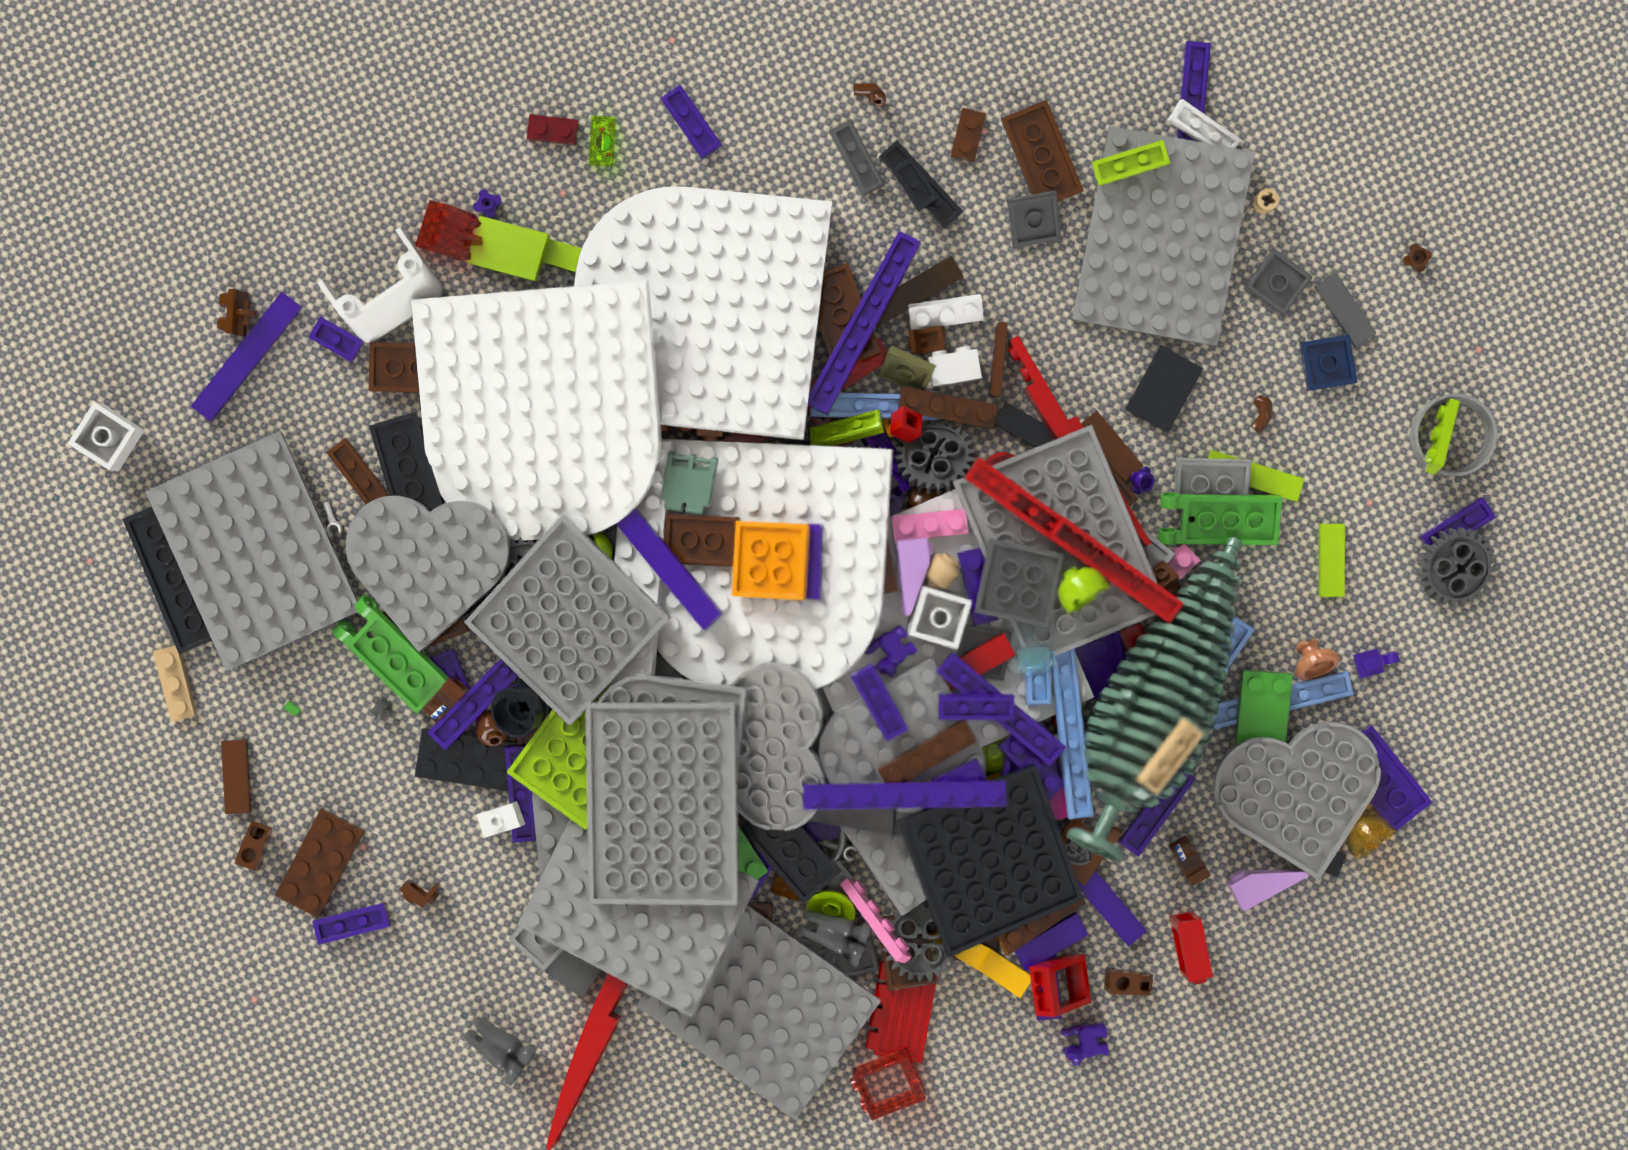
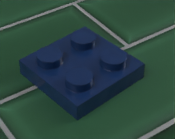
(1328, 362)

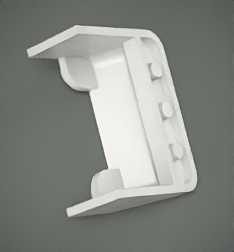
(392, 306)

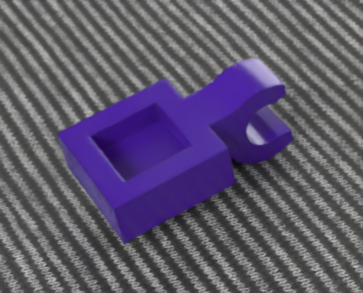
(1370, 662)

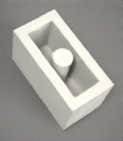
(955, 367)

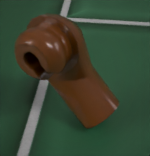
(872, 91)
(1264, 407)

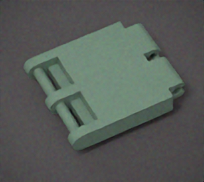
(688, 483)

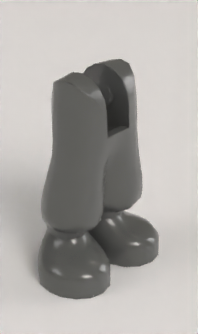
(834, 935)
(497, 1047)

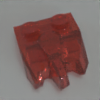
(448, 231)

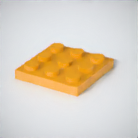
(770, 560)

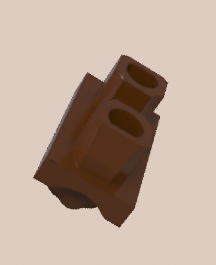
(237, 313)

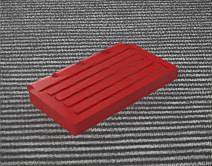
(901, 1019)

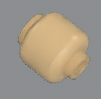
(942, 571)

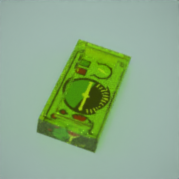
(602, 141)

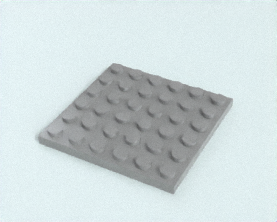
(567, 619)

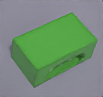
(292, 708)

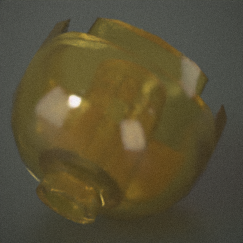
(1368, 835)

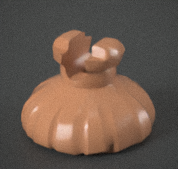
(1314, 661)

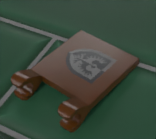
(1082, 860)

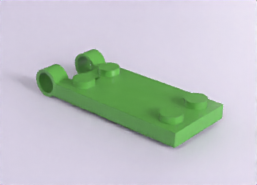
(1219, 517)
(391, 656)
(1263, 705)

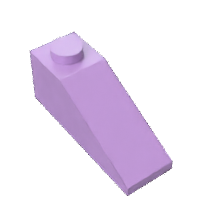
(912, 565)
(1258, 885)

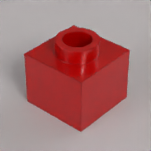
(906, 424)

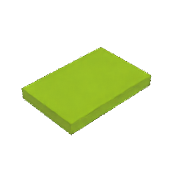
(509, 249)

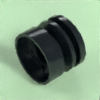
(518, 710)

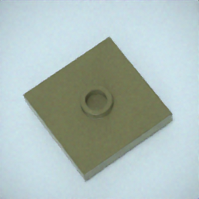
(906, 369)

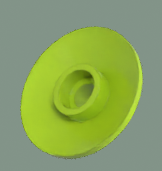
(832, 904)

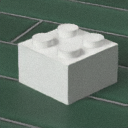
(106, 436)
(938, 617)

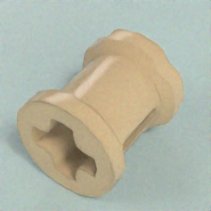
(1273, 199)

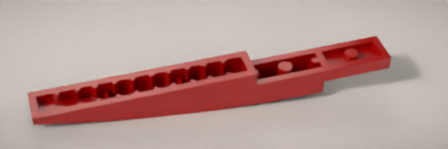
(1051, 413)
(1073, 540)
(589, 1050)

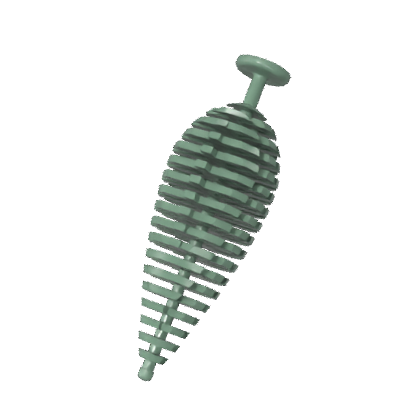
(1166, 678)

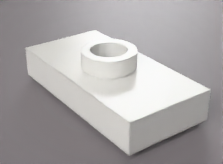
(500, 819)

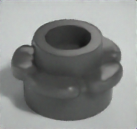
(381, 708)

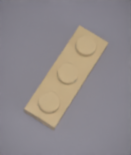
(175, 683)
(1170, 756)

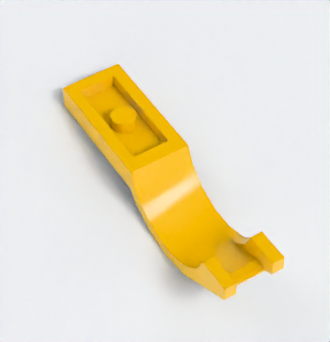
(995, 967)

